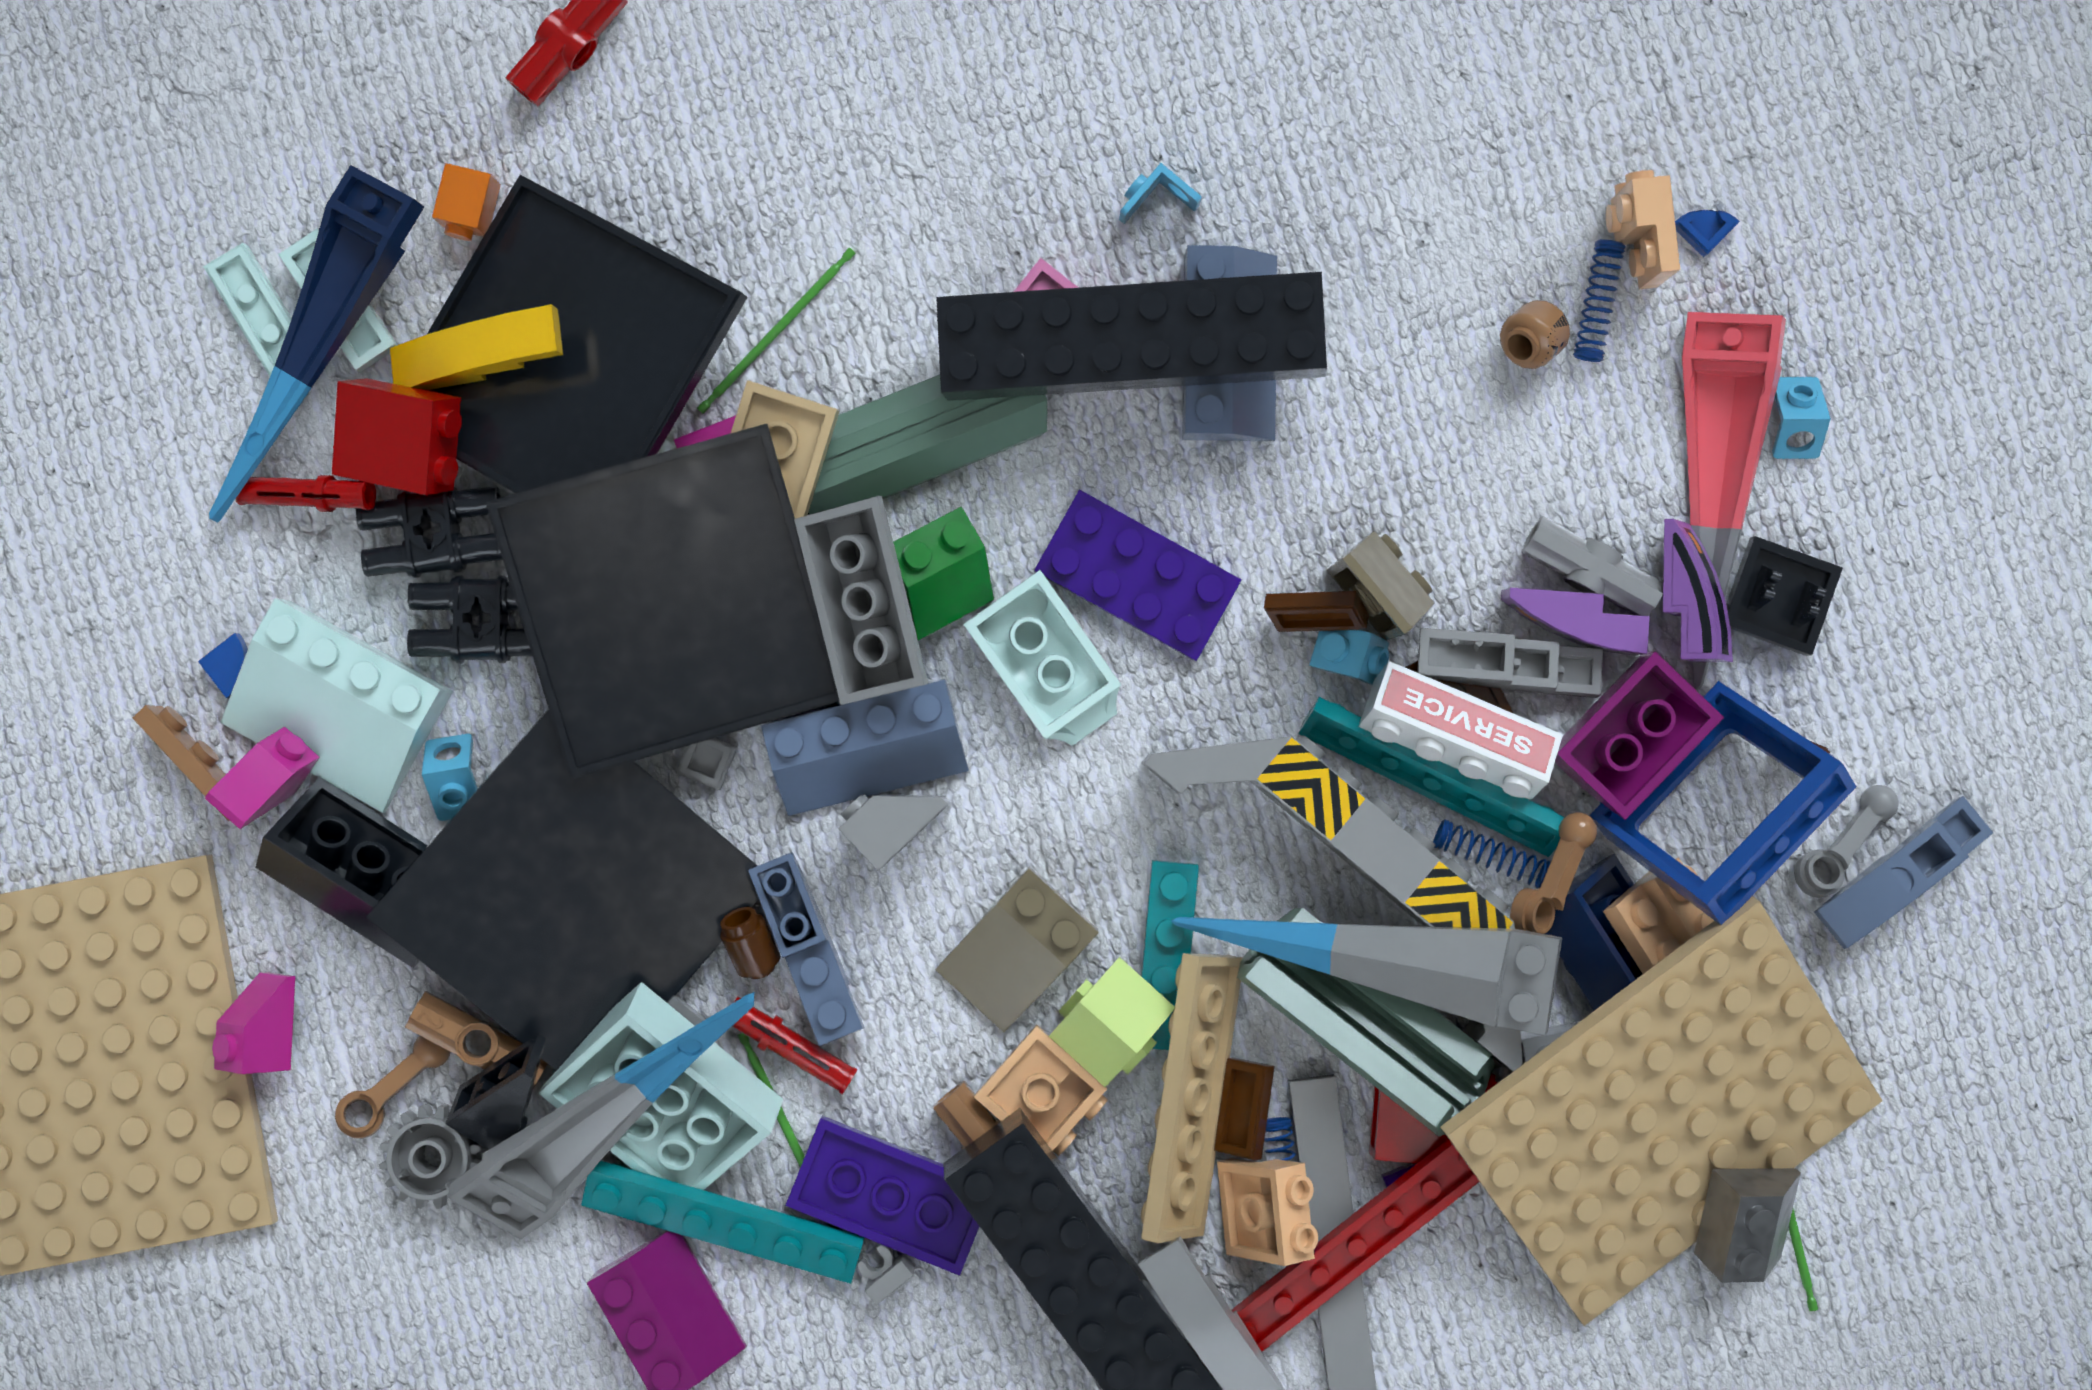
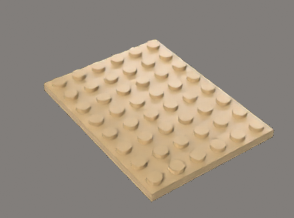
(1687, 1070)
(109, 1073)

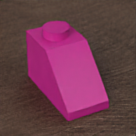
(263, 778)
(257, 1027)

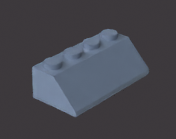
(1229, 409)
(865, 747)

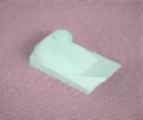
(1046, 661)

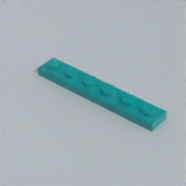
(1474, 798)
(722, 1221)

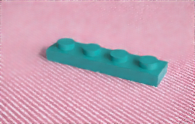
(1170, 896)

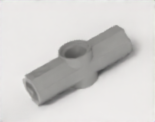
(1593, 567)

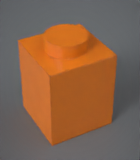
(465, 202)

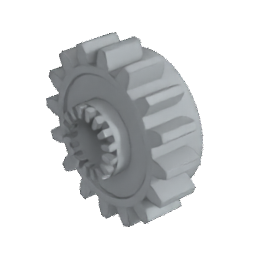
(408, 1165)

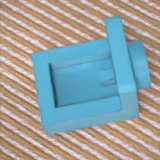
(1350, 654)

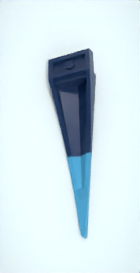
(348, 266)

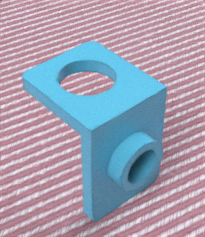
(1143, 186)
(1800, 409)
(451, 780)

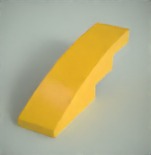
(477, 349)

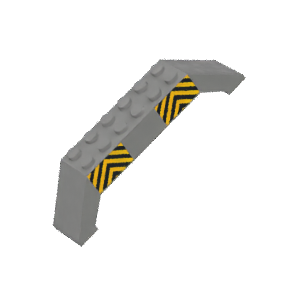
(1358, 832)

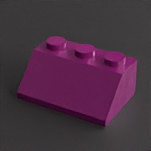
(1636, 734)
(666, 1313)

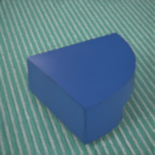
(1705, 228)
(225, 663)

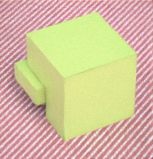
(1111, 1022)

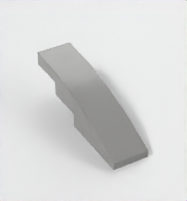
(1509, 662)
(1207, 1320)

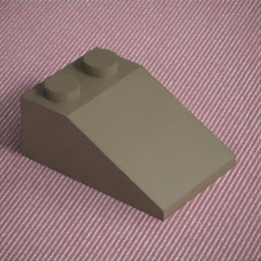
(1384, 585)
(1017, 949)

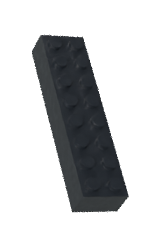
(1132, 336)
(1072, 1261)

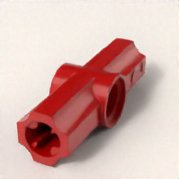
(561, 45)

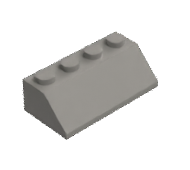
(861, 600)

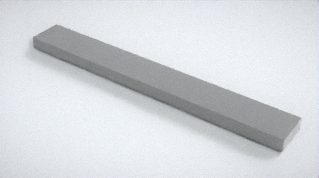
(1322, 1150)

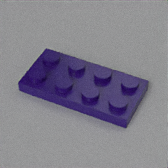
(1137, 575)
(883, 1195)

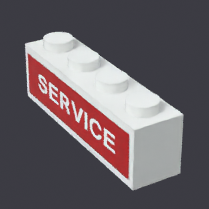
(1460, 731)

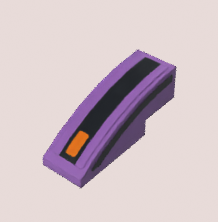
(1696, 595)
(1581, 619)

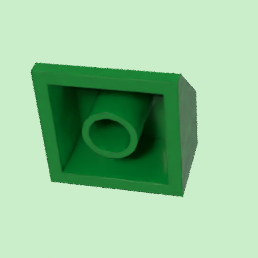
(943, 572)

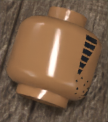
(1534, 334)

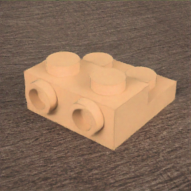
(1645, 217)
(1654, 920)
(1047, 1088)
(1267, 1210)

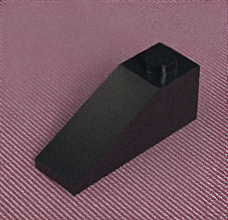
(496, 1099)

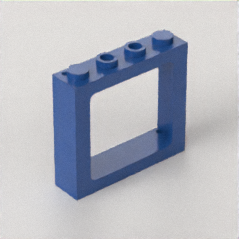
(1776, 837)

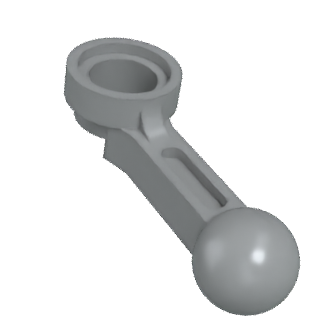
(1877, 805)

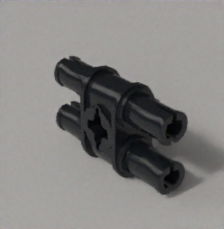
(414, 514)
(464, 639)

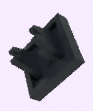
(1781, 595)

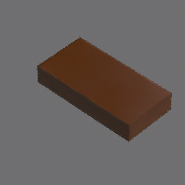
(1316, 611)
(1244, 1108)

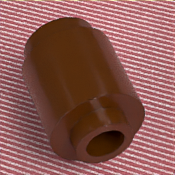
(749, 943)

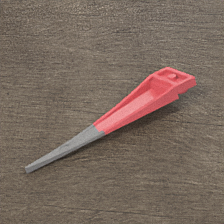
(1729, 396)

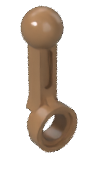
(1535, 909)
(424, 1055)

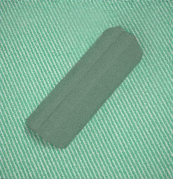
(917, 439)
(1385, 1038)

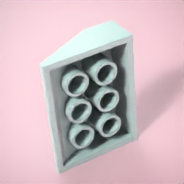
(337, 695)
(698, 1122)

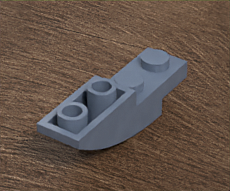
(1904, 873)
(806, 948)

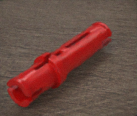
(323, 493)
(837, 1076)

